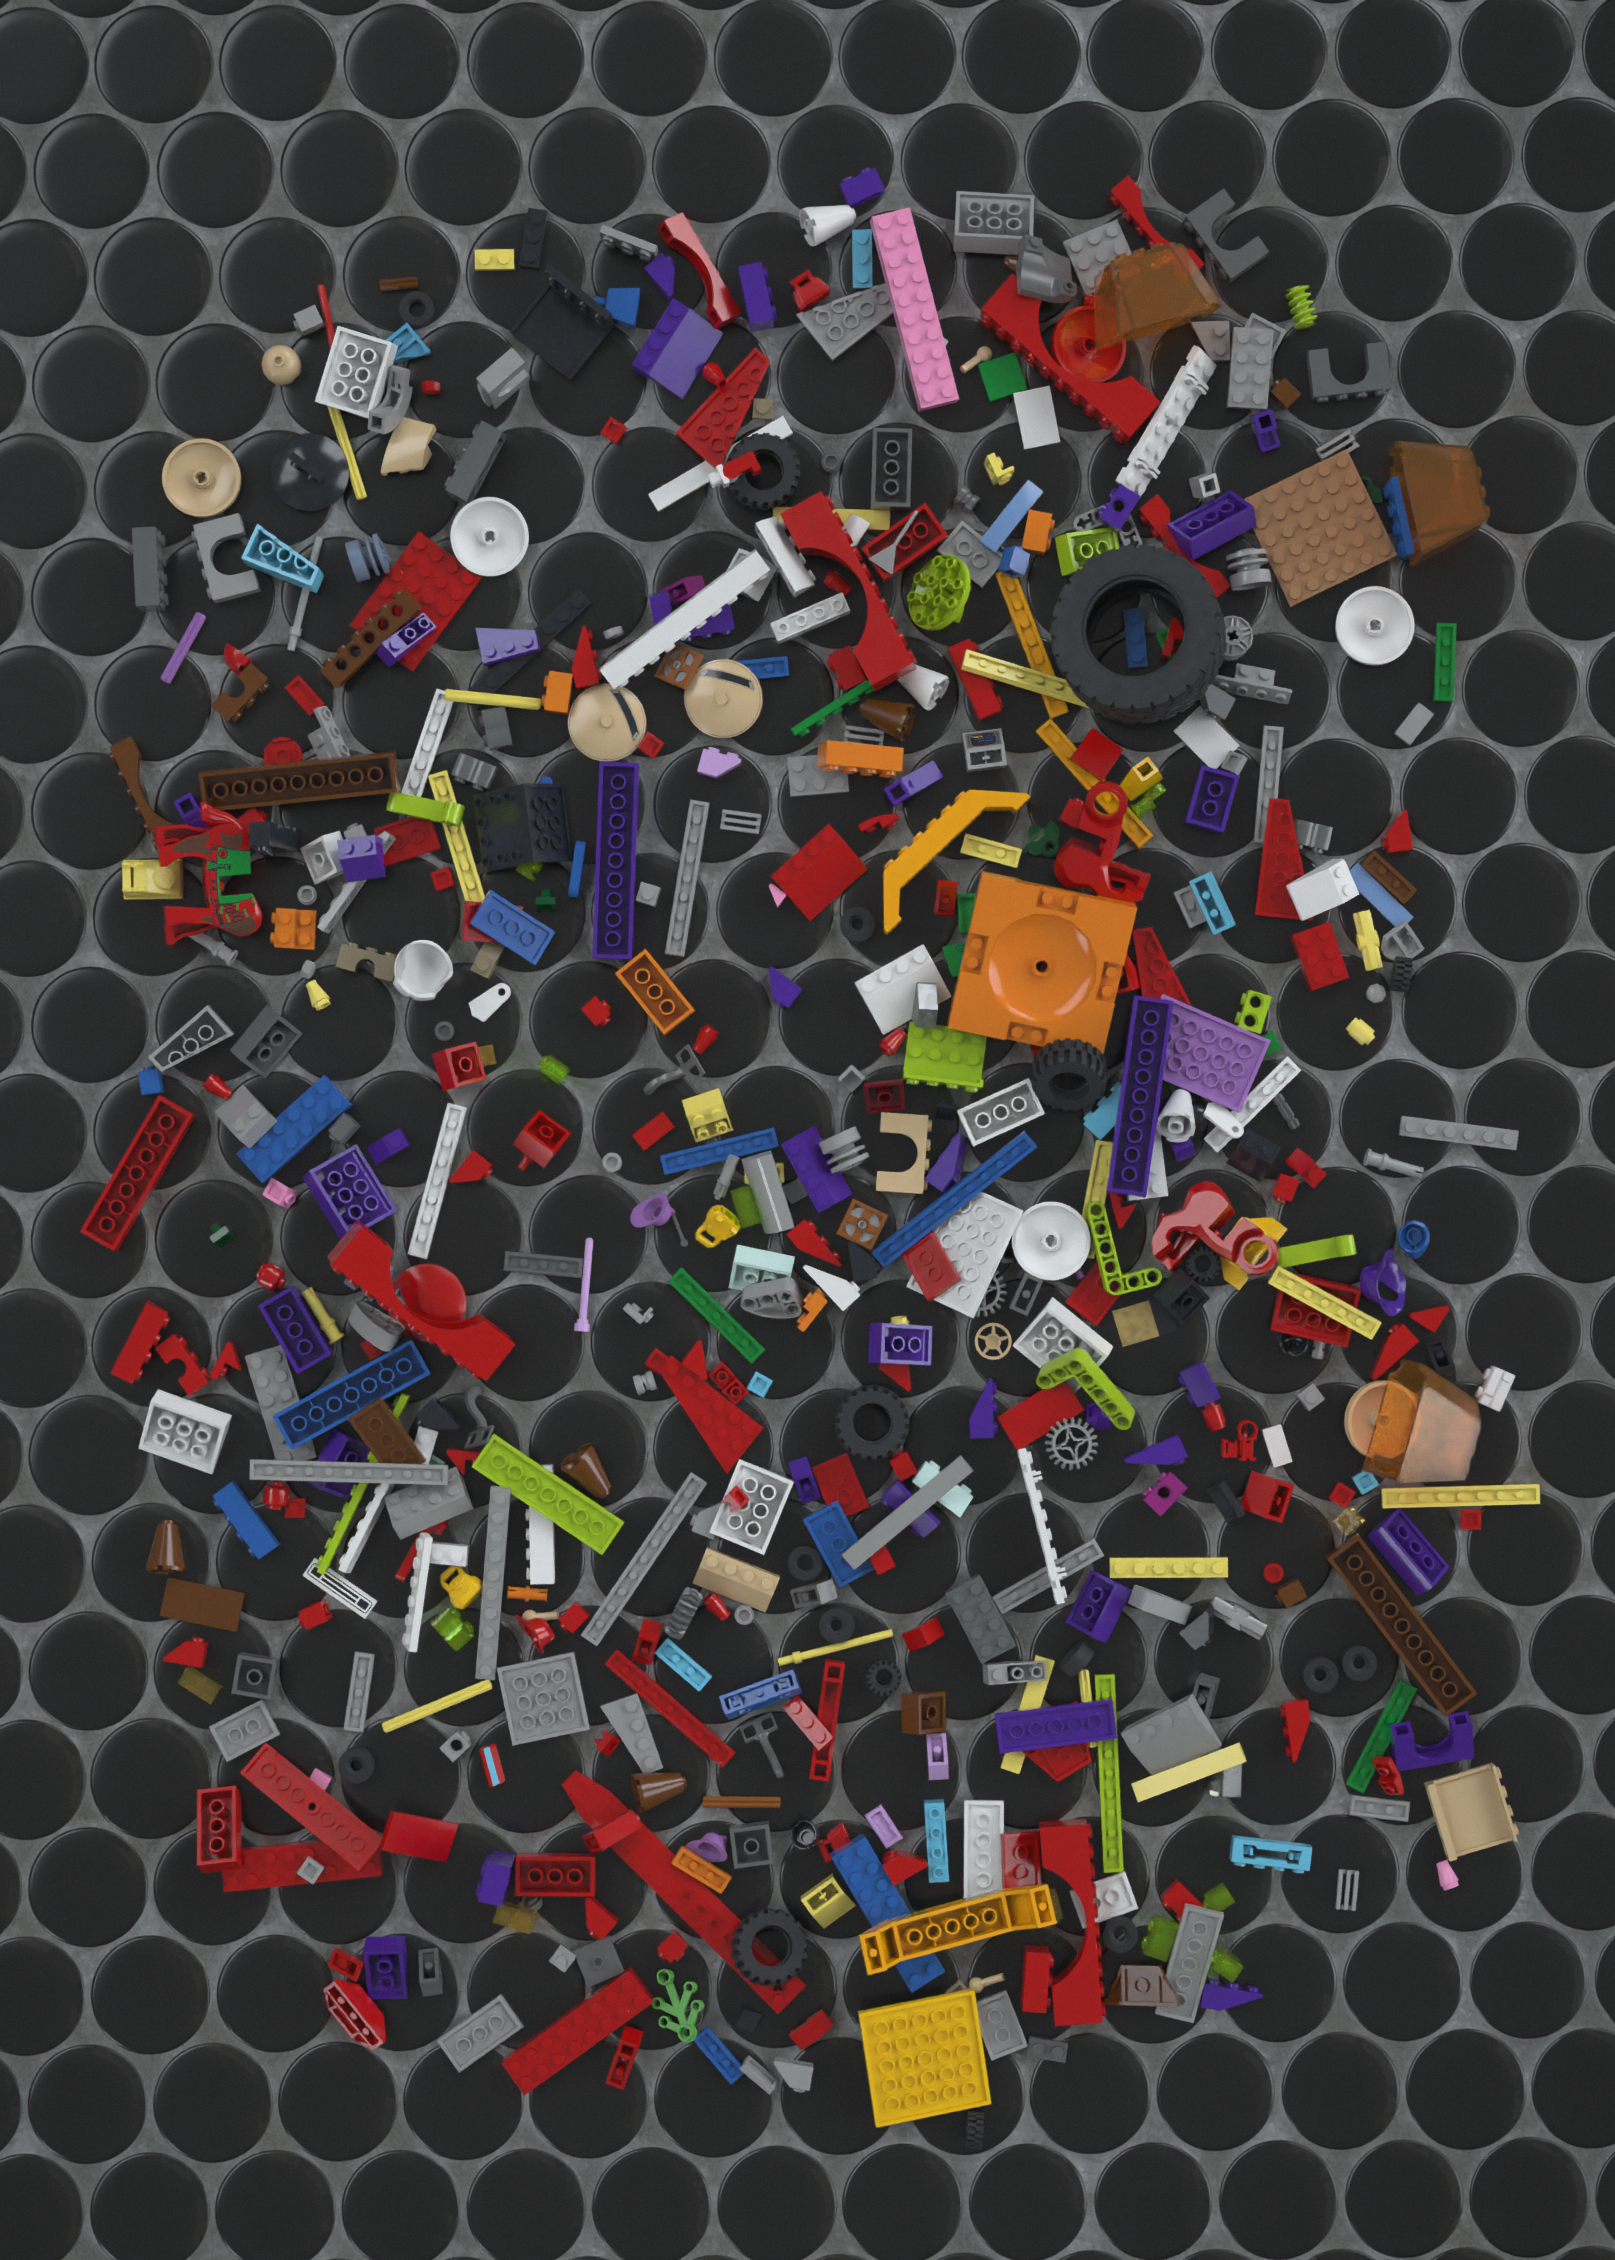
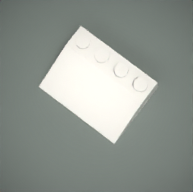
(356, 372)
(784, 555)
(892, 988)
(1058, 1332)
(184, 1431)
(757, 1519)

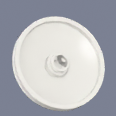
(489, 536)
(1374, 625)
(1051, 1241)

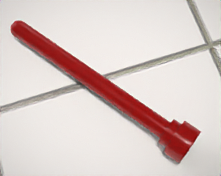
(326, 314)

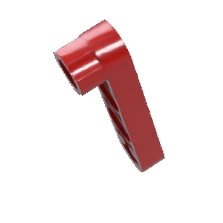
(408, 1562)

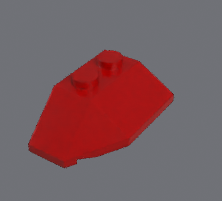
(356, 2013)

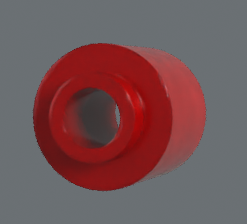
(1213, 1416)

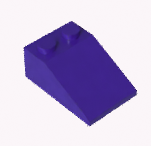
(900, 1344)
(386, 1967)

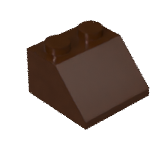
(923, 1712)

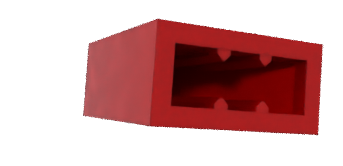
(612, 1831)

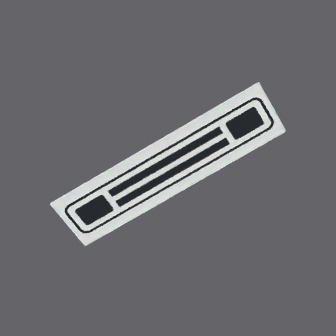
(341, 1589)

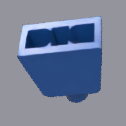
(622, 304)

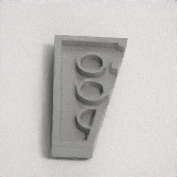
(633, 1728)

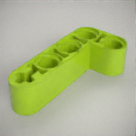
(424, 808)
(1316, 1250)

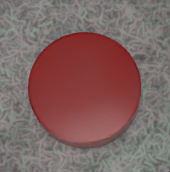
(1273, 1572)

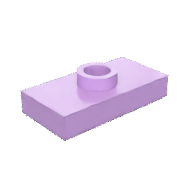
(883, 1826)

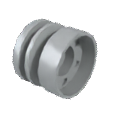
(1247, 564)
(1243, 635)
(843, 1150)

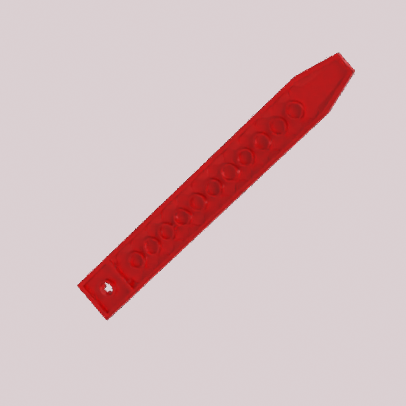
(681, 1891)

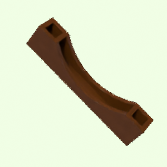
(129, 758)

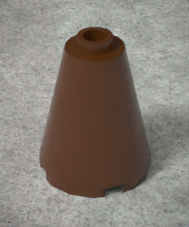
(889, 716)
(587, 1470)
(166, 1550)
(656, 1788)

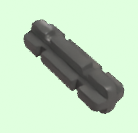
(1286, 1111)

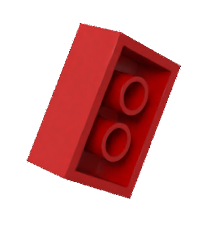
(1319, 956)
(1036, 1979)

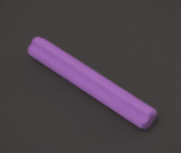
(183, 647)

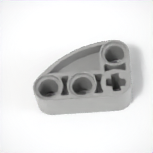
(773, 1299)
(376, 1326)
(1159, 1604)

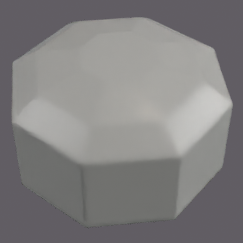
(308, 969)
(1375, 993)

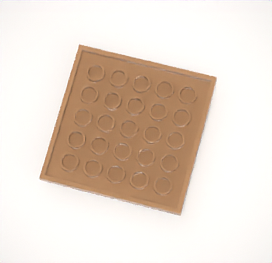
(1319, 528)

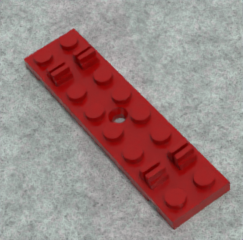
(329, 1819)

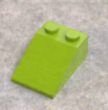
(1079, 547)

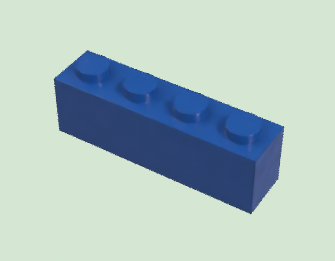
(246, 1520)

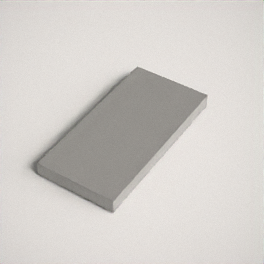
(480, 2033)

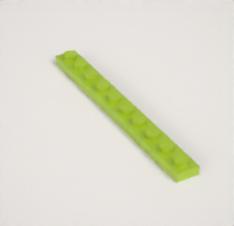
(350, 1508)
(1109, 1785)

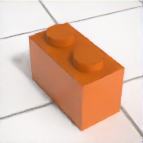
(1036, 532)
(558, 692)

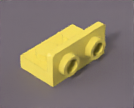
(994, 469)

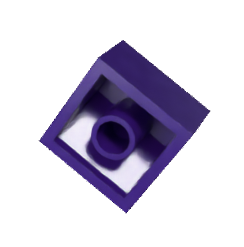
(362, 858)
(1198, 1384)

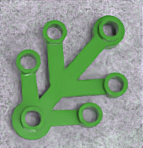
(679, 2007)

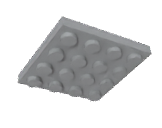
(543, 1698)

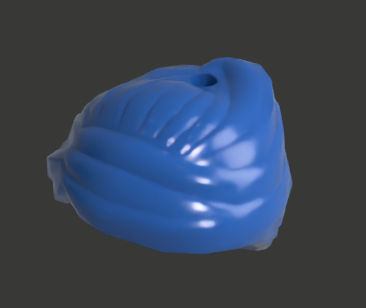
(1412, 1234)

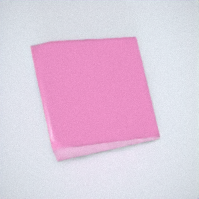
(777, 894)
(321, 1778)

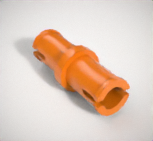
(527, 1593)

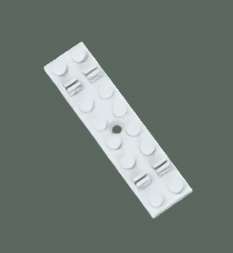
(1167, 421)
(1040, 1517)

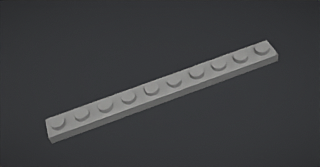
(348, 1472)
(644, 1559)
(493, 1582)

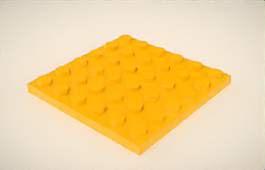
(924, 2057)

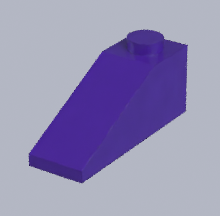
(1164, 1452)

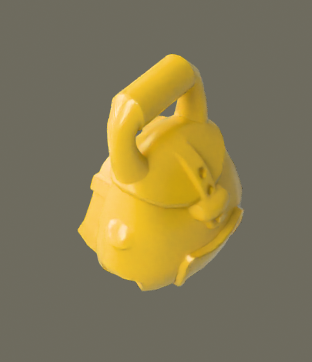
(719, 1224)
(462, 1588)

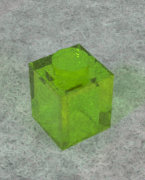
(1218, 1898)

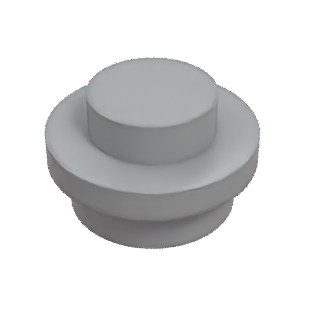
(307, 895)
(744, 1614)

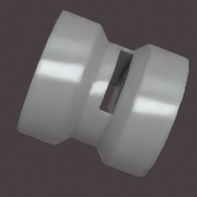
(649, 1381)

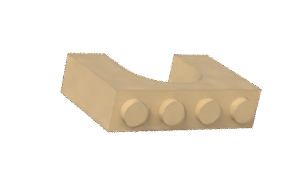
(916, 1128)

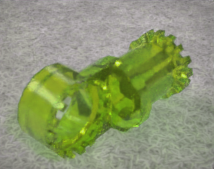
(1147, 803)

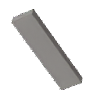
(359, 1692)

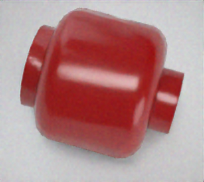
(271, 1277)
(276, 1495)

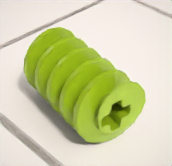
(1301, 307)

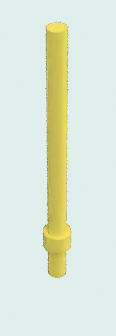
(797, 1657)

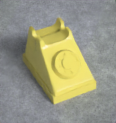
(149, 881)

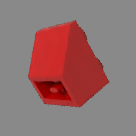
(1267, 1496)

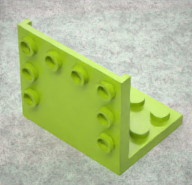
(944, 1057)

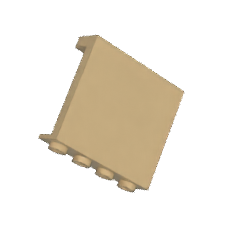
(1471, 1810)

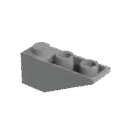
(1013, 1672)

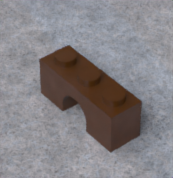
(254, 682)

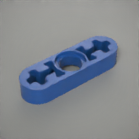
(577, 869)

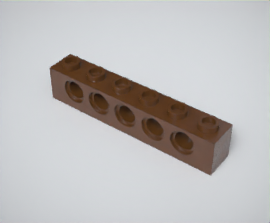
(331, 666)

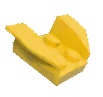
(1233, 1273)

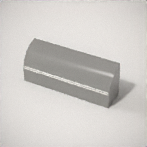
(768, 1192)

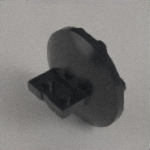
(310, 472)

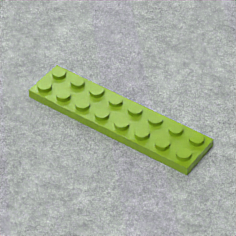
(548, 1494)

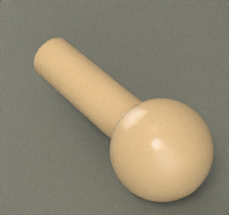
(983, 354)
(530, 1614)
(978, 1984)

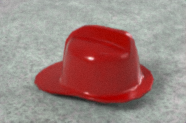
(537, 1630)

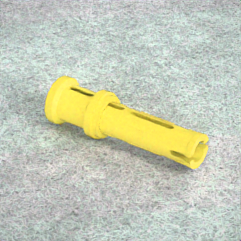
(327, 1324)

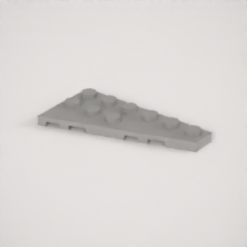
(847, 319)

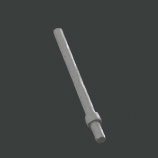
(295, 630)

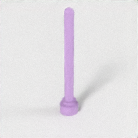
(582, 1322)

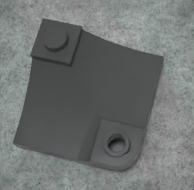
(1043, 272)

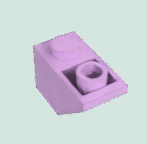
(717, 764)

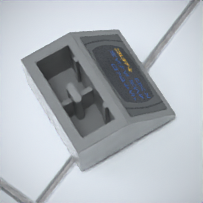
(984, 750)

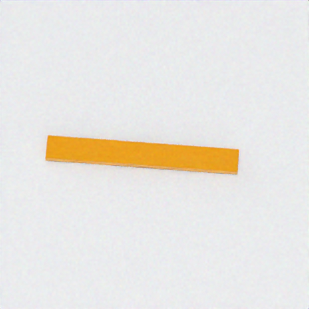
(1029, 636)
(1064, 749)

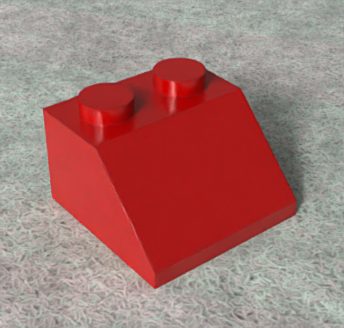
(458, 1066)
(902, 1864)

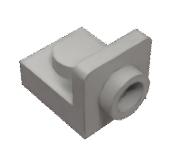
(634, 1311)

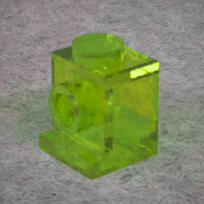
(529, 869)

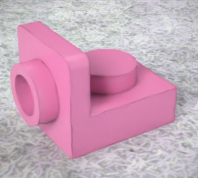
(280, 1193)

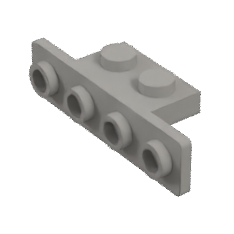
(1253, 683)
(327, 739)

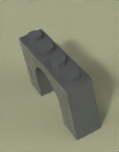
(1230, 263)
(1325, 387)

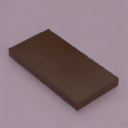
(385, 1434)
(202, 1604)

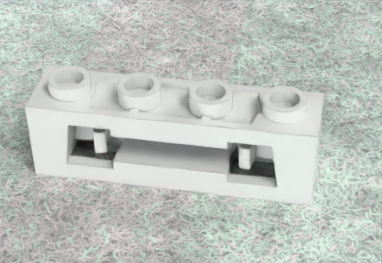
(810, 618)

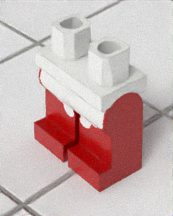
(733, 469)

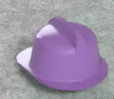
(652, 1211)
(710, 1847)

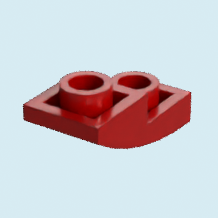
(884, 821)
(728, 1382)
(1390, 1777)
(812, 2029)

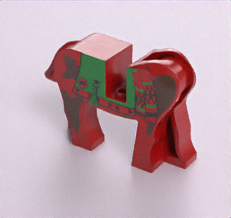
(224, 853)

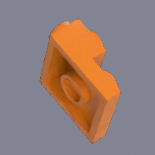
(294, 929)
(813, 1303)

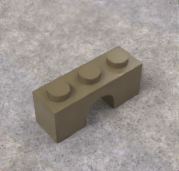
(351, 956)

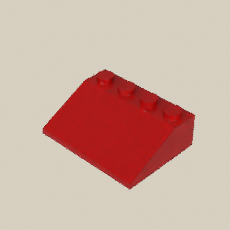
(819, 872)
(1302, 1320)

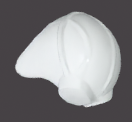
(421, 970)

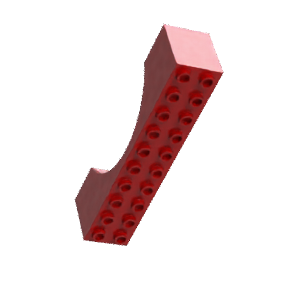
(1117, 405)
(820, 533)
(470, 1341)
(1077, 1988)

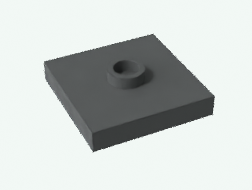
(598, 1961)

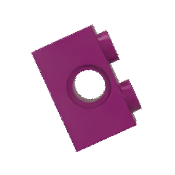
(1175, 1490)

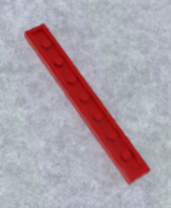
(670, 1708)

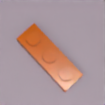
(701, 1869)

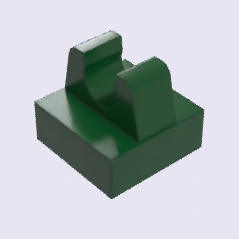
(546, 902)
(221, 1235)

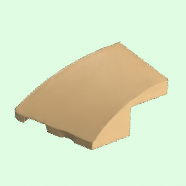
(408, 447)

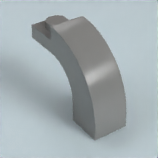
(395, 404)

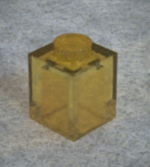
(1349, 1521)

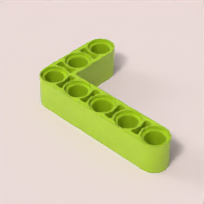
(1111, 1256)
(1093, 1380)

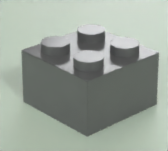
(255, 1675)
(751, 1844)

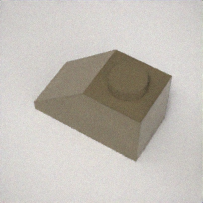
(487, 959)

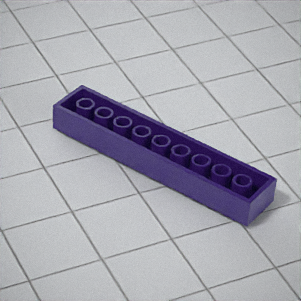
(616, 861)
(1139, 1096)

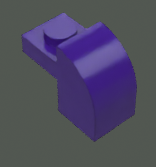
(1264, 427)

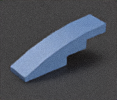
(1011, 517)

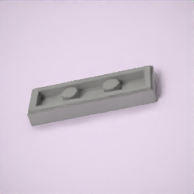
(1379, 1808)

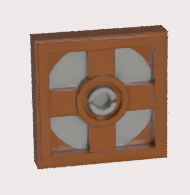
(679, 666)
(862, 1224)

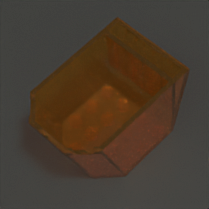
(1149, 294)
(1438, 494)
(1423, 1428)

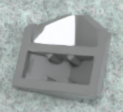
(1401, 942)

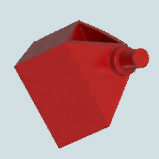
(540, 1140)

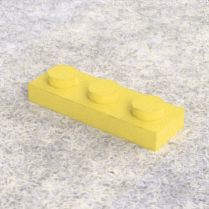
(991, 851)

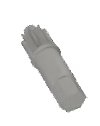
(726, 1176)

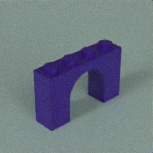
(720, 623)
(1455, 1747)

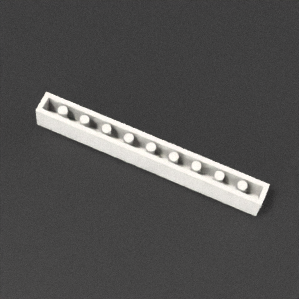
(684, 619)

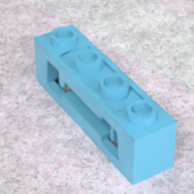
(936, 1840)
(1302, 1858)

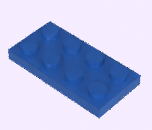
(1397, 512)
(512, 927)
(833, 1537)

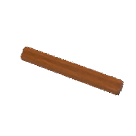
(740, 1802)

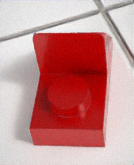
(1174, 634)
(945, 897)
(1305, 1167)
(1120, 1213)
(228, 1356)
(460, 1458)
(346, 1964)

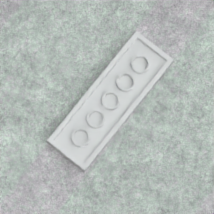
(982, 1846)

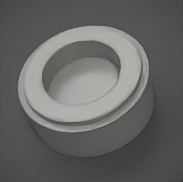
(613, 633)
(612, 1162)

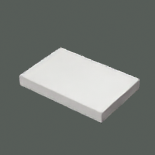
(1112, 1899)

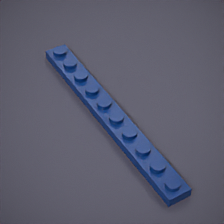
(954, 1199)

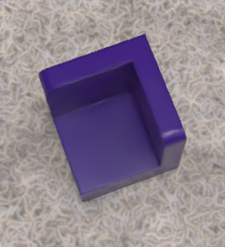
(1097, 1417)

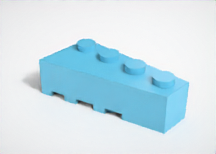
(277, 559)

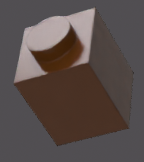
(1284, 393)
(1290, 1593)

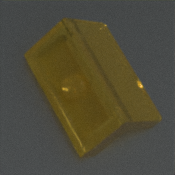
(199, 1684)

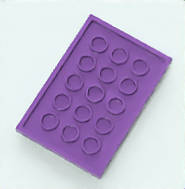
(1211, 1056)

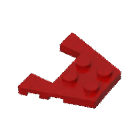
(1061, 1760)

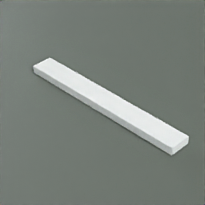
(698, 476)
(437, 1180)

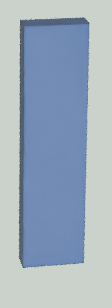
(1378, 896)

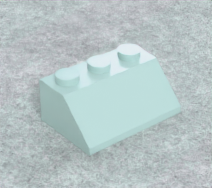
(758, 1266)
(955, 1500)

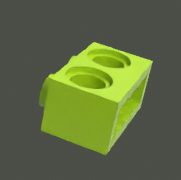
(1258, 1013)

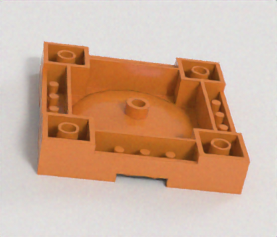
(1027, 923)

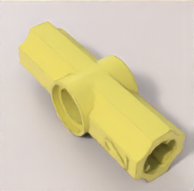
(1367, 940)

